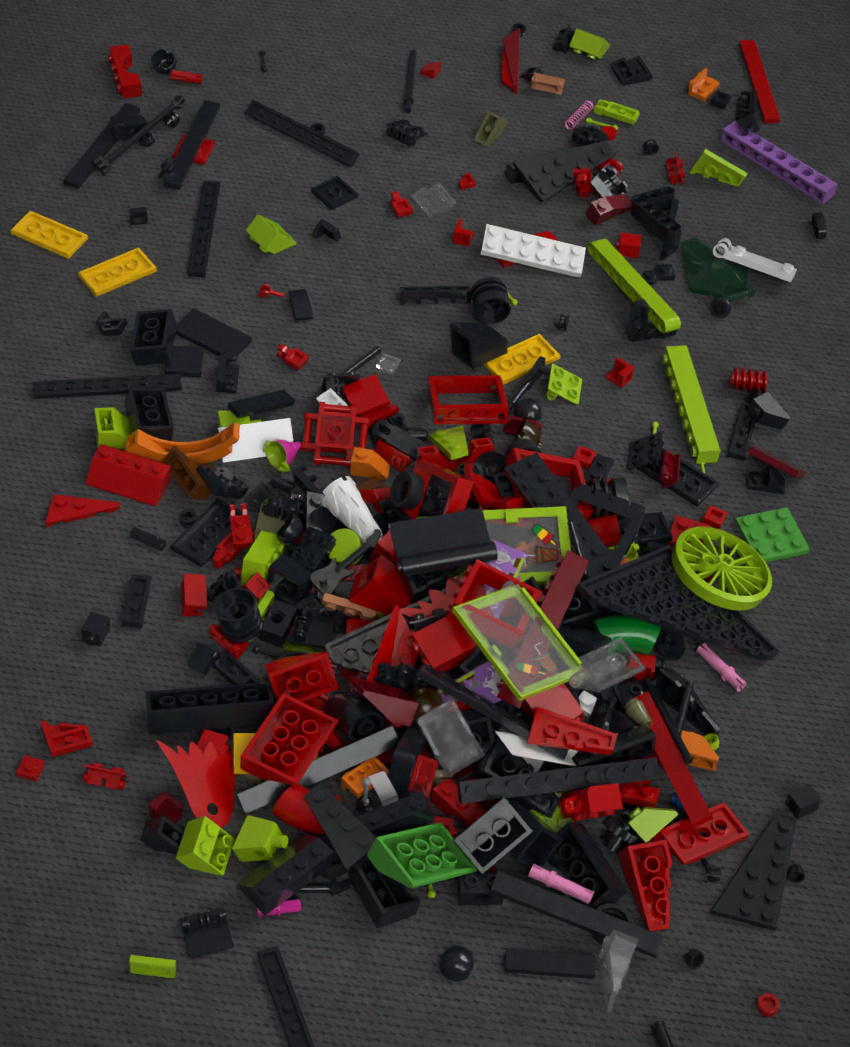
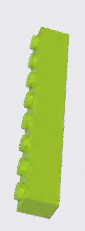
(691, 404)

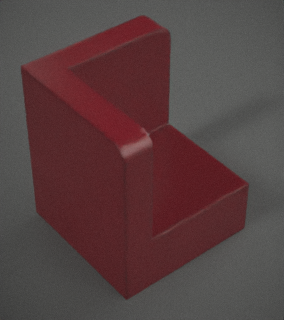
(166, 806)

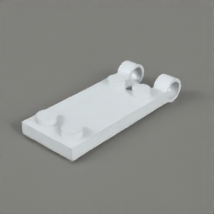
(740, 255)

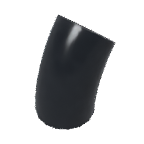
(355, 715)

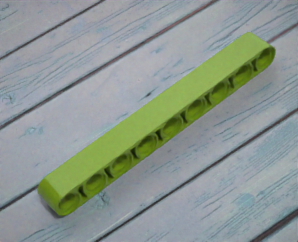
(633, 285)

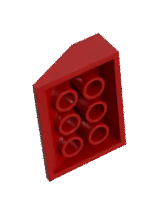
(287, 741)

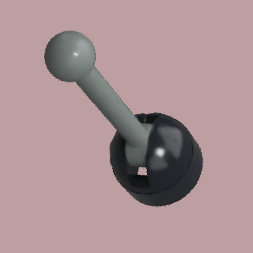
(364, 801)

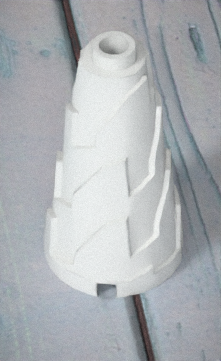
(348, 506)

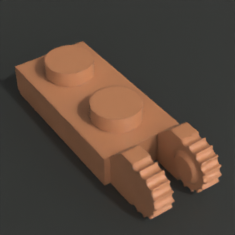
(333, 602)

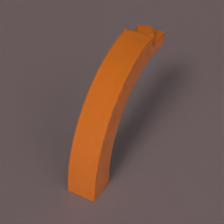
(199, 451)

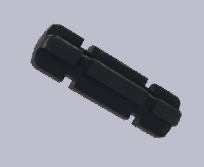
(148, 539)

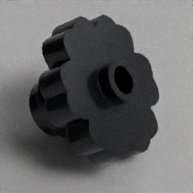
(620, 835)

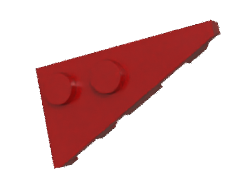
(71, 508)

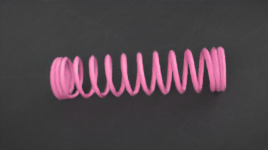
(569, 119)

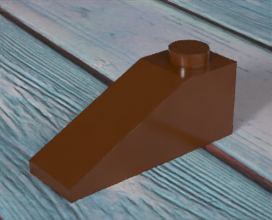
(186, 474)

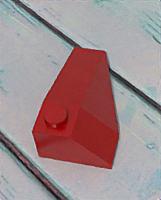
(648, 877)

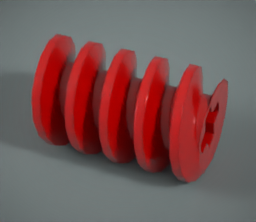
(748, 379)

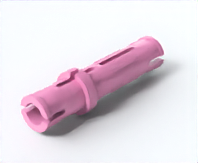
(727, 673)
(557, 882)

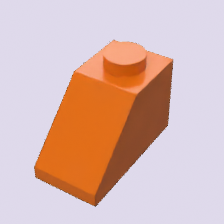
(368, 464)
(700, 751)

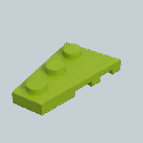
(714, 166)
(451, 442)

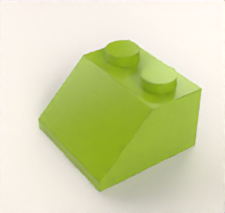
(589, 44)
(269, 235)
(650, 820)

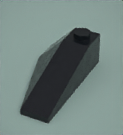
(672, 687)
(500, 762)

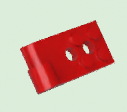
(690, 846)

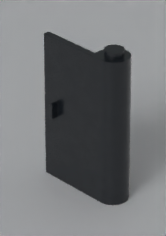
(442, 542)

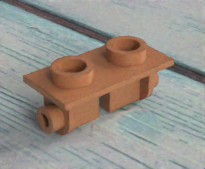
(547, 83)

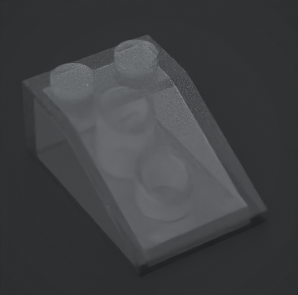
(450, 737)
(616, 960)

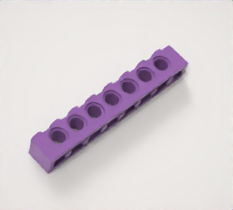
(779, 162)

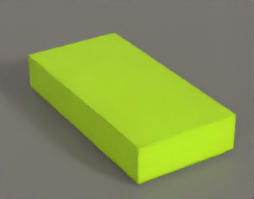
(152, 966)

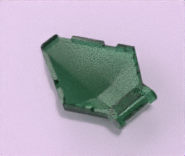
(714, 275)

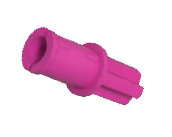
(286, 907)

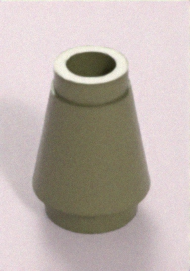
(637, 712)

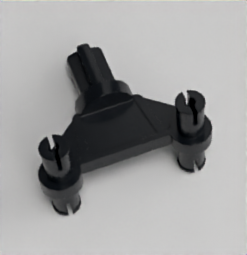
(223, 584)

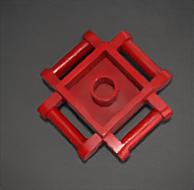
(334, 433)

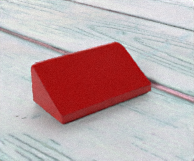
(381, 413)

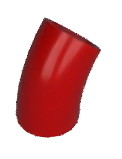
(295, 812)

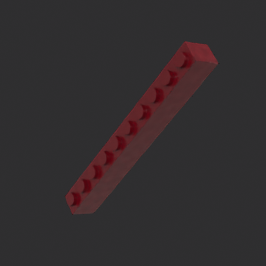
(554, 603)

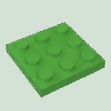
(773, 534)

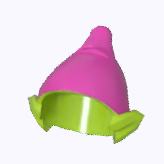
(281, 453)

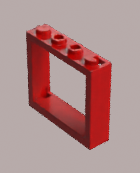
(467, 412)
(558, 466)
(459, 491)
(490, 577)

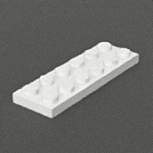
(533, 251)

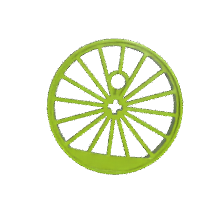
(722, 566)

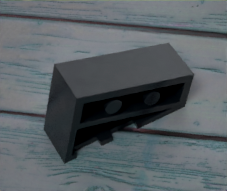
(382, 895)

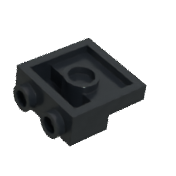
(222, 481)

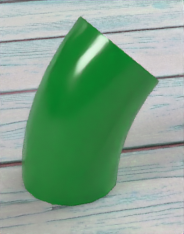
(637, 634)

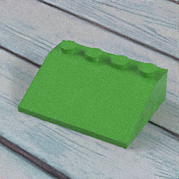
(420, 856)

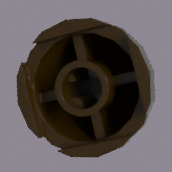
(529, 431)
(427, 698)

